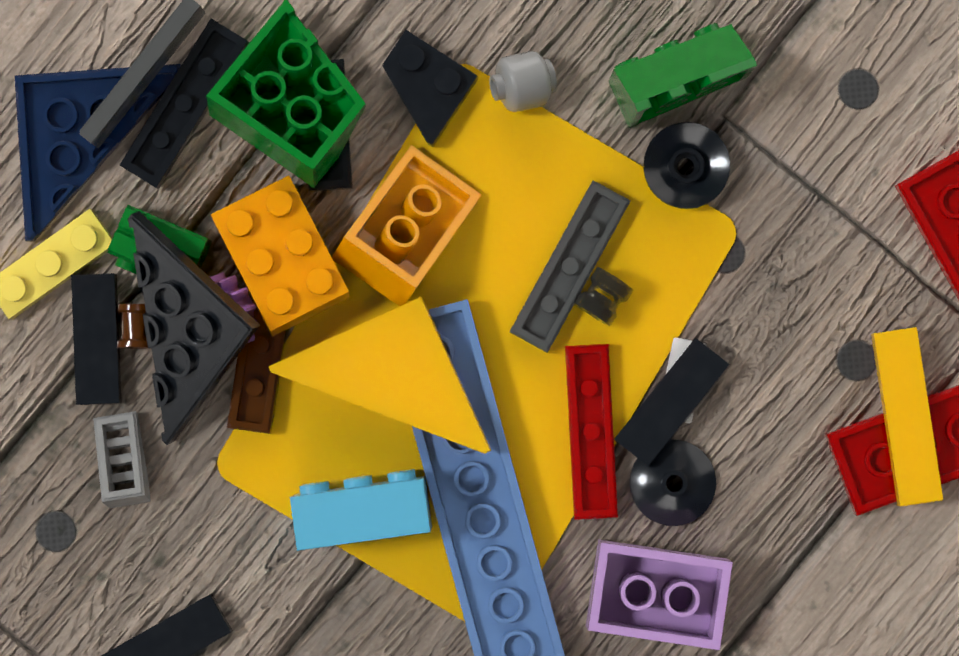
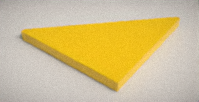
(394, 369)

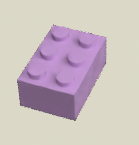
(659, 594)

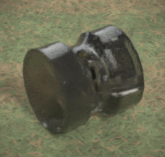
(597, 304)

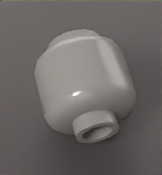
(523, 81)

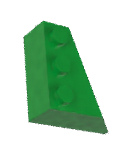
(680, 73)
(288, 98)

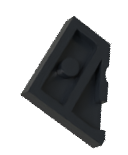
(428, 84)

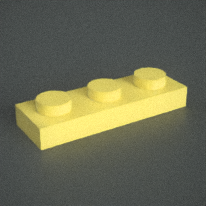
(52, 263)

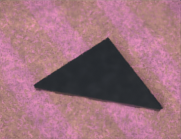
(187, 324)

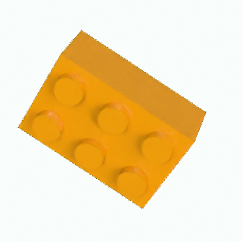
(280, 255)

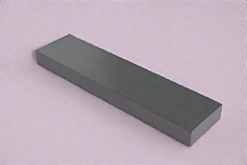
(142, 72)
(570, 266)

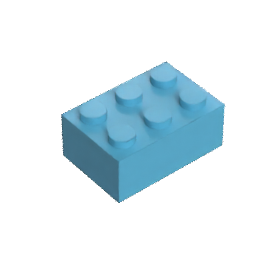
(360, 510)

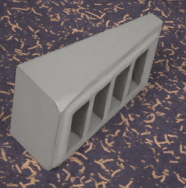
(110, 496)

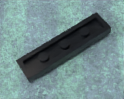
(182, 104)

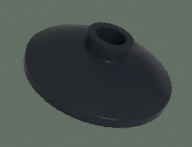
(702, 149)
(677, 507)

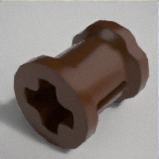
(132, 327)

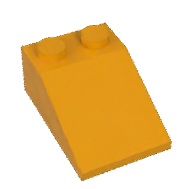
(406, 226)

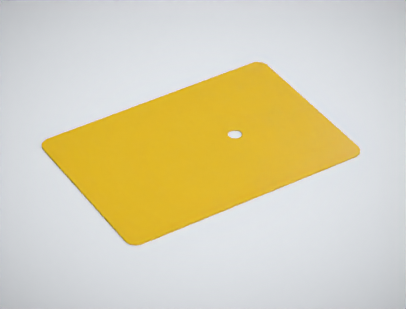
(530, 185)

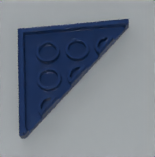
(51, 150)

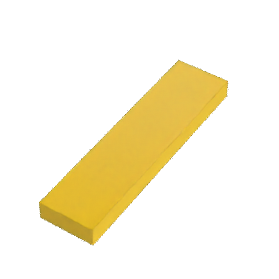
(907, 416)

